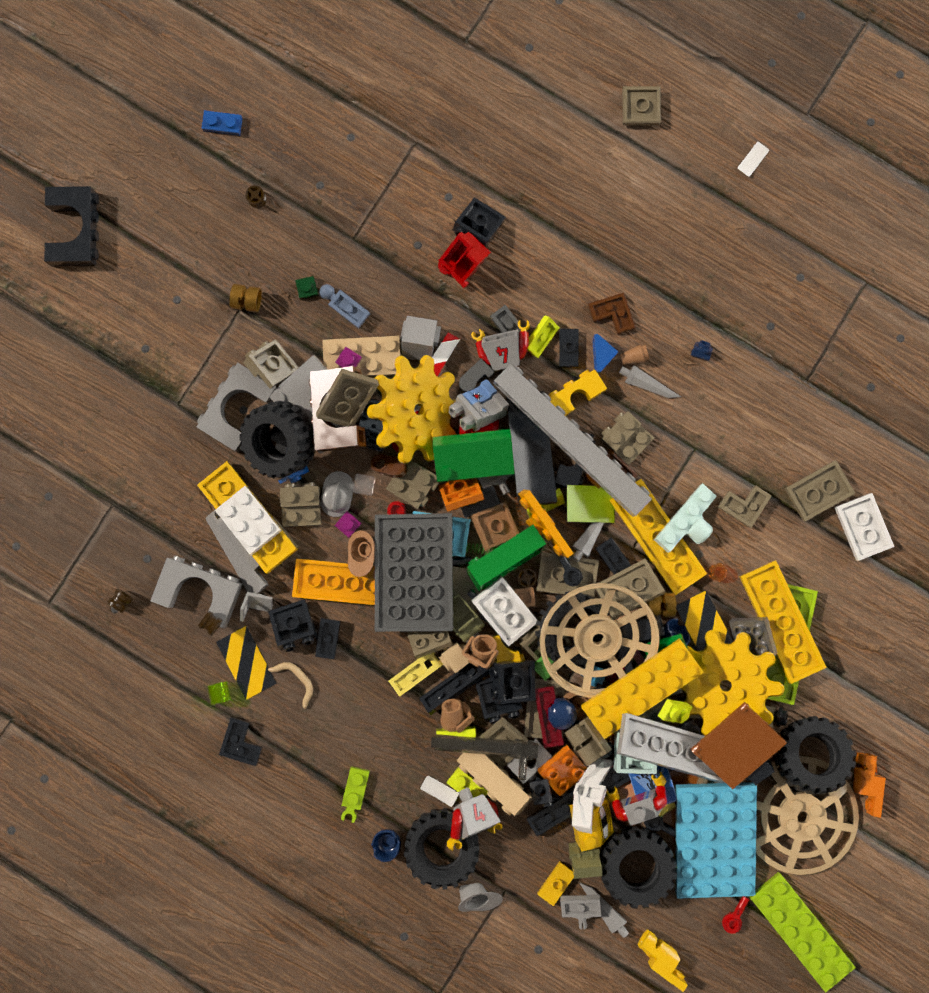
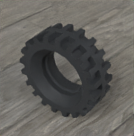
(550, 640)
(432, 873)

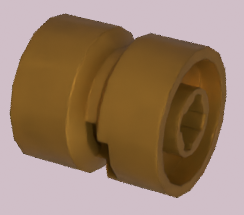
(245, 298)
(668, 608)

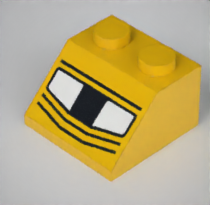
(601, 828)

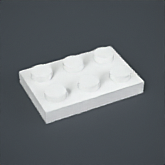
(248, 520)
(864, 527)
(504, 611)

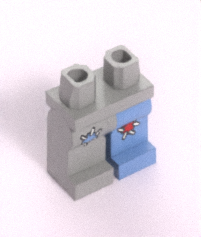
(479, 407)

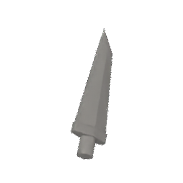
(642, 380)
(586, 541)
(609, 914)

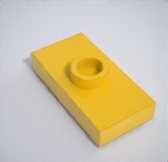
(556, 883)

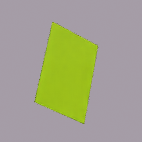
(589, 504)

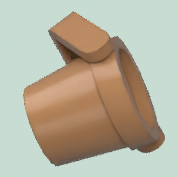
(483, 650)
(452, 715)

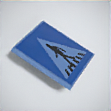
(643, 783)

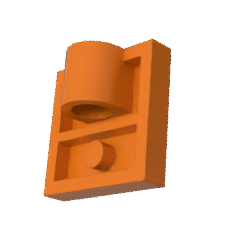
(460, 494)
(563, 770)

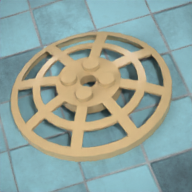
(594, 625)
(808, 829)

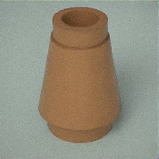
(635, 355)

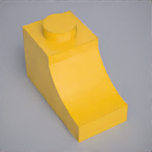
(505, 653)

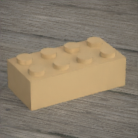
(376, 352)

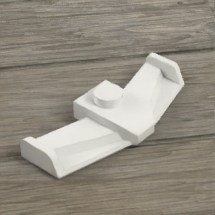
(589, 793)

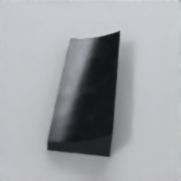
(531, 457)

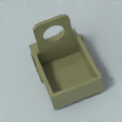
(465, 619)
(584, 863)

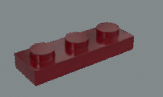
(544, 699)

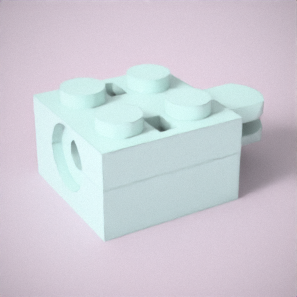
(627, 765)

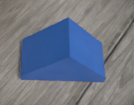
(602, 353)

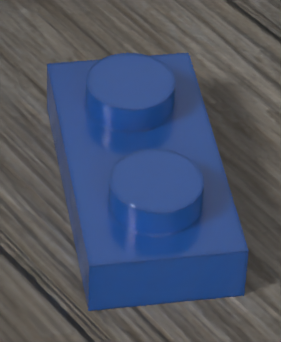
(221, 123)

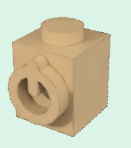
(453, 658)

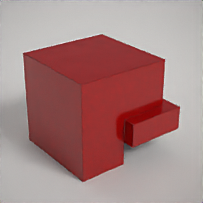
(464, 256)

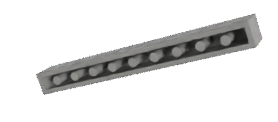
(572, 440)

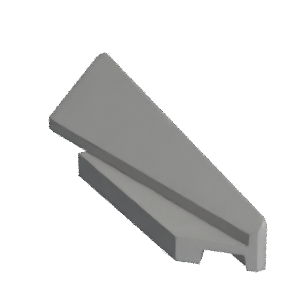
(241, 560)

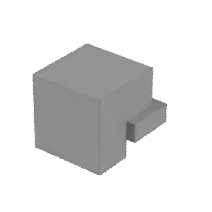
(419, 337)

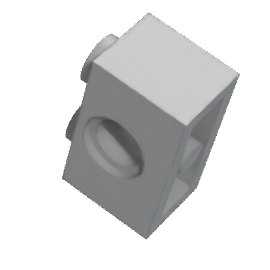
(543, 756)

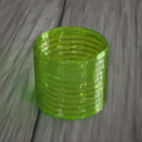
(219, 693)

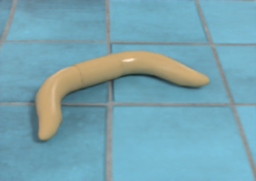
(300, 674)

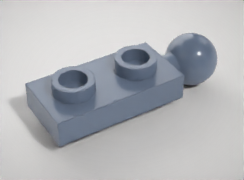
(344, 305)

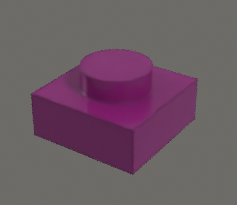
(348, 358)
(348, 524)

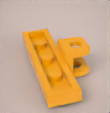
(544, 523)

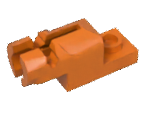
(869, 783)

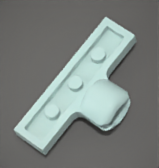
(688, 521)

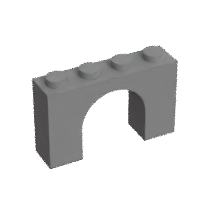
(214, 421)
(177, 572)

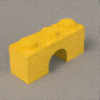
(589, 384)

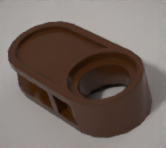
(392, 466)

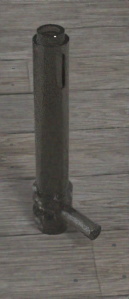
(517, 749)

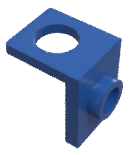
(295, 476)

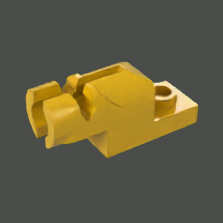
(662, 959)

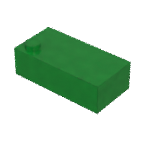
(473, 455)
(505, 558)

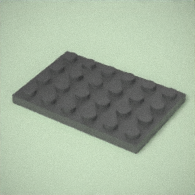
(414, 572)

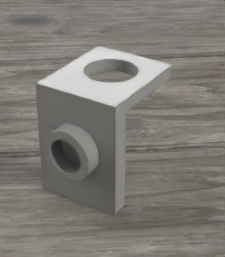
(255, 601)

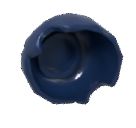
(673, 628)
(562, 714)
(386, 845)

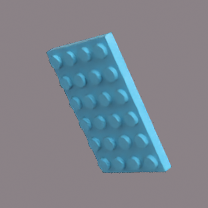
(715, 840)

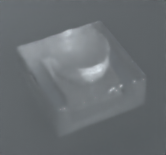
(364, 484)

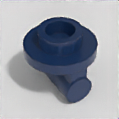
(702, 350)

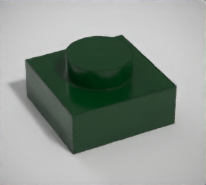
(306, 287)

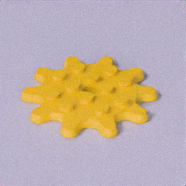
(396, 408)
(742, 669)

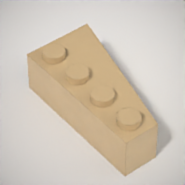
(496, 781)

